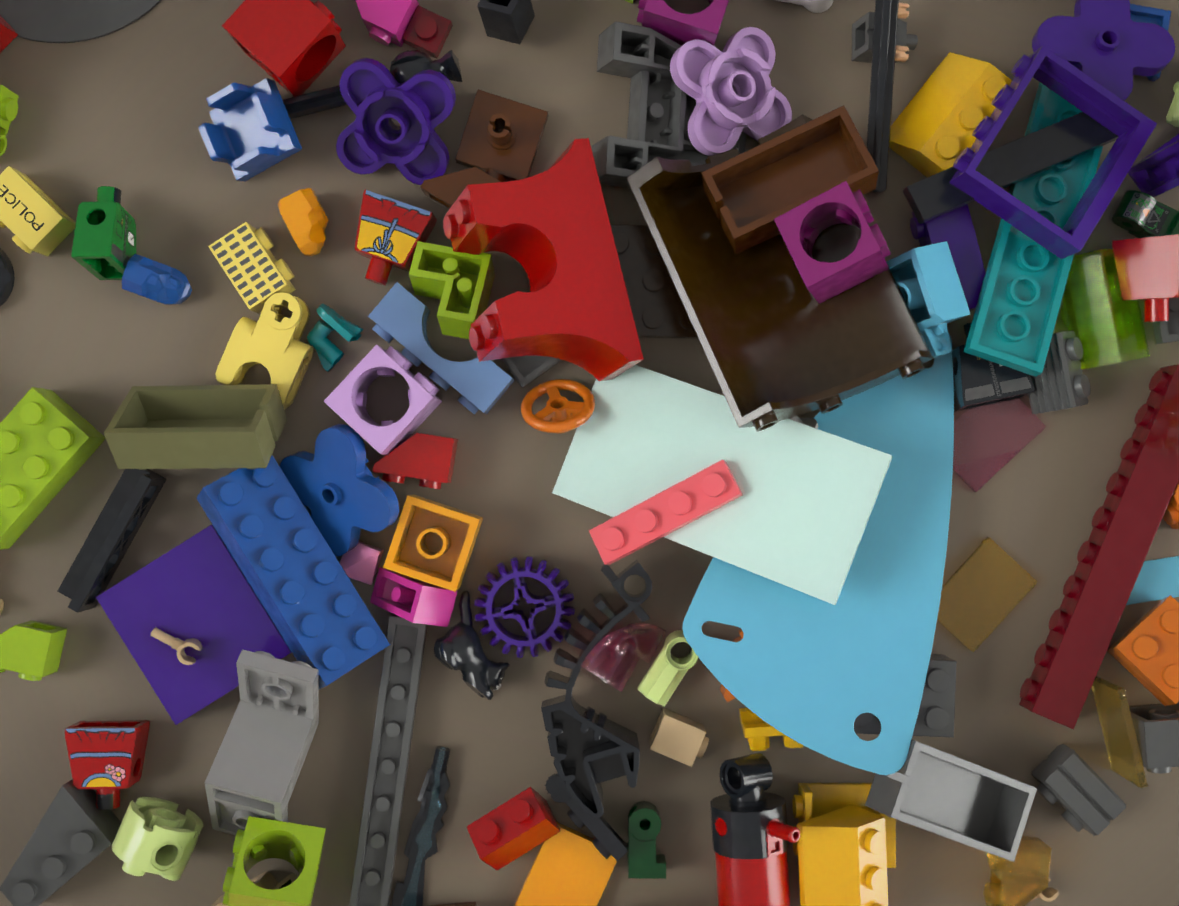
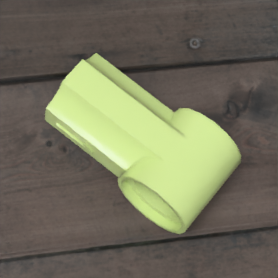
(666, 671)

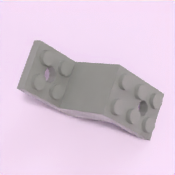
(264, 741)

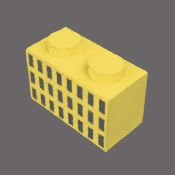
(251, 265)

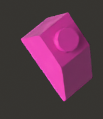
(387, 18)
(413, 598)

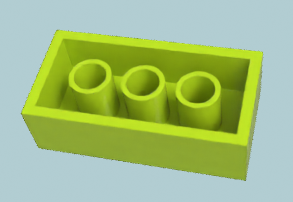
(39, 453)

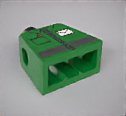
(104, 235)

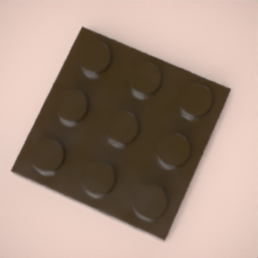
(650, 289)

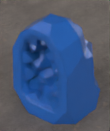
(155, 281)

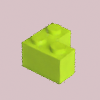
(457, 279)

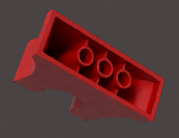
(567, 247)

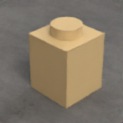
(678, 737)

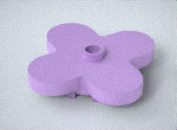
(730, 90)

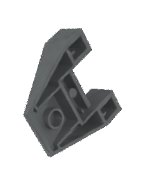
(656, 105)

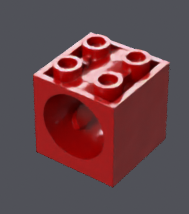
(287, 39)

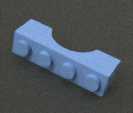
(405, 319)

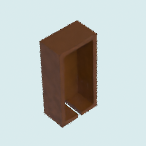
(785, 174)

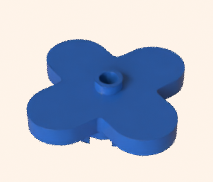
(341, 488)

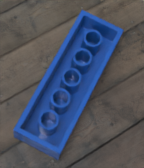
(292, 570)

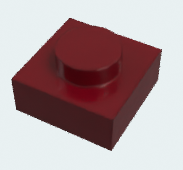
(427, 31)

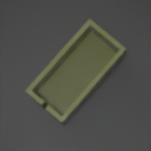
(196, 427)

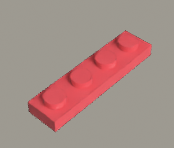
(665, 512)

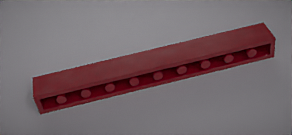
(1109, 559)

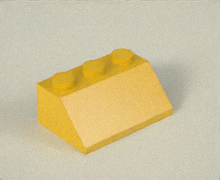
(946, 113)
(843, 859)

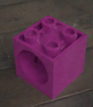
(681, 26)
(805, 223)

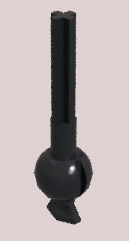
(401, 68)

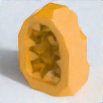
(305, 220)

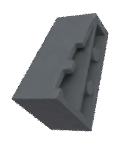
(61, 846)

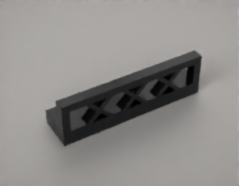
(110, 537)

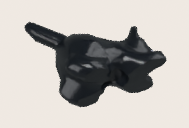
(463, 651)

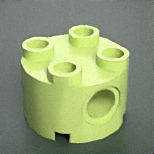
(156, 838)

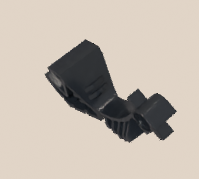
(584, 743)

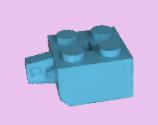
(931, 292)

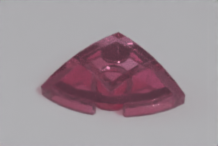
(619, 651)

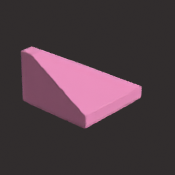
(362, 562)

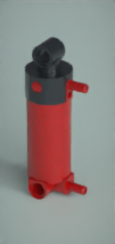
(750, 836)

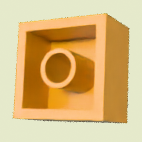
(433, 542)

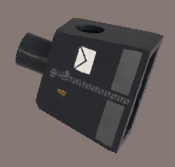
(985, 382)

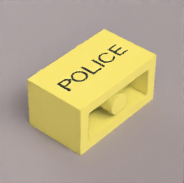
(31, 214)

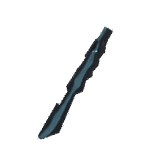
(422, 836)

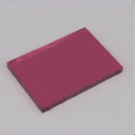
(990, 438)

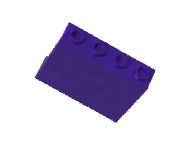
(198, 596)

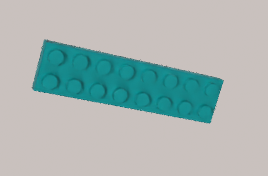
(1022, 277)

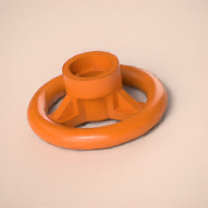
(559, 413)

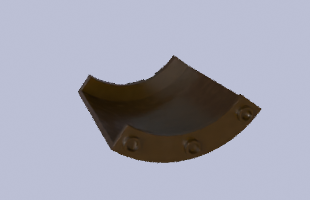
(755, 317)

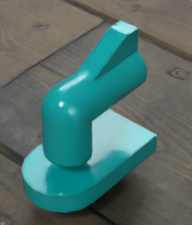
(327, 351)

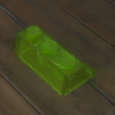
(1098, 315)

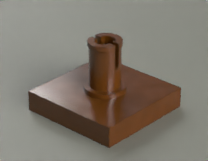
(501, 136)

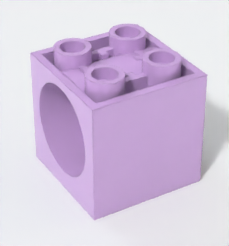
(350, 399)

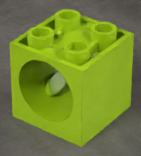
(274, 839)

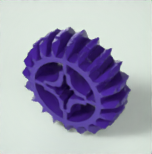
(493, 613)

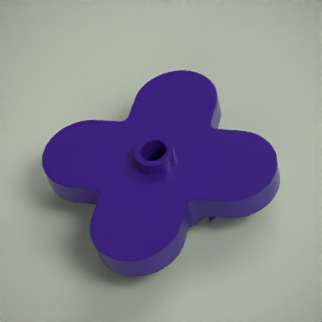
(1107, 43)
(373, 137)

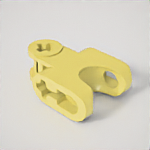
(270, 342)

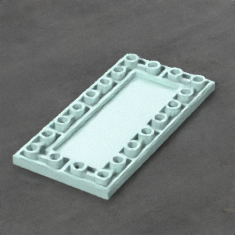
(799, 485)

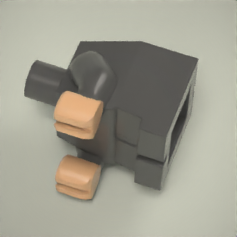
(863, 37)

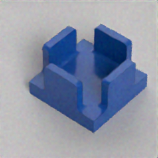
(249, 128)

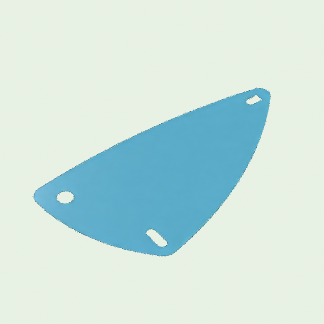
(824, 664)

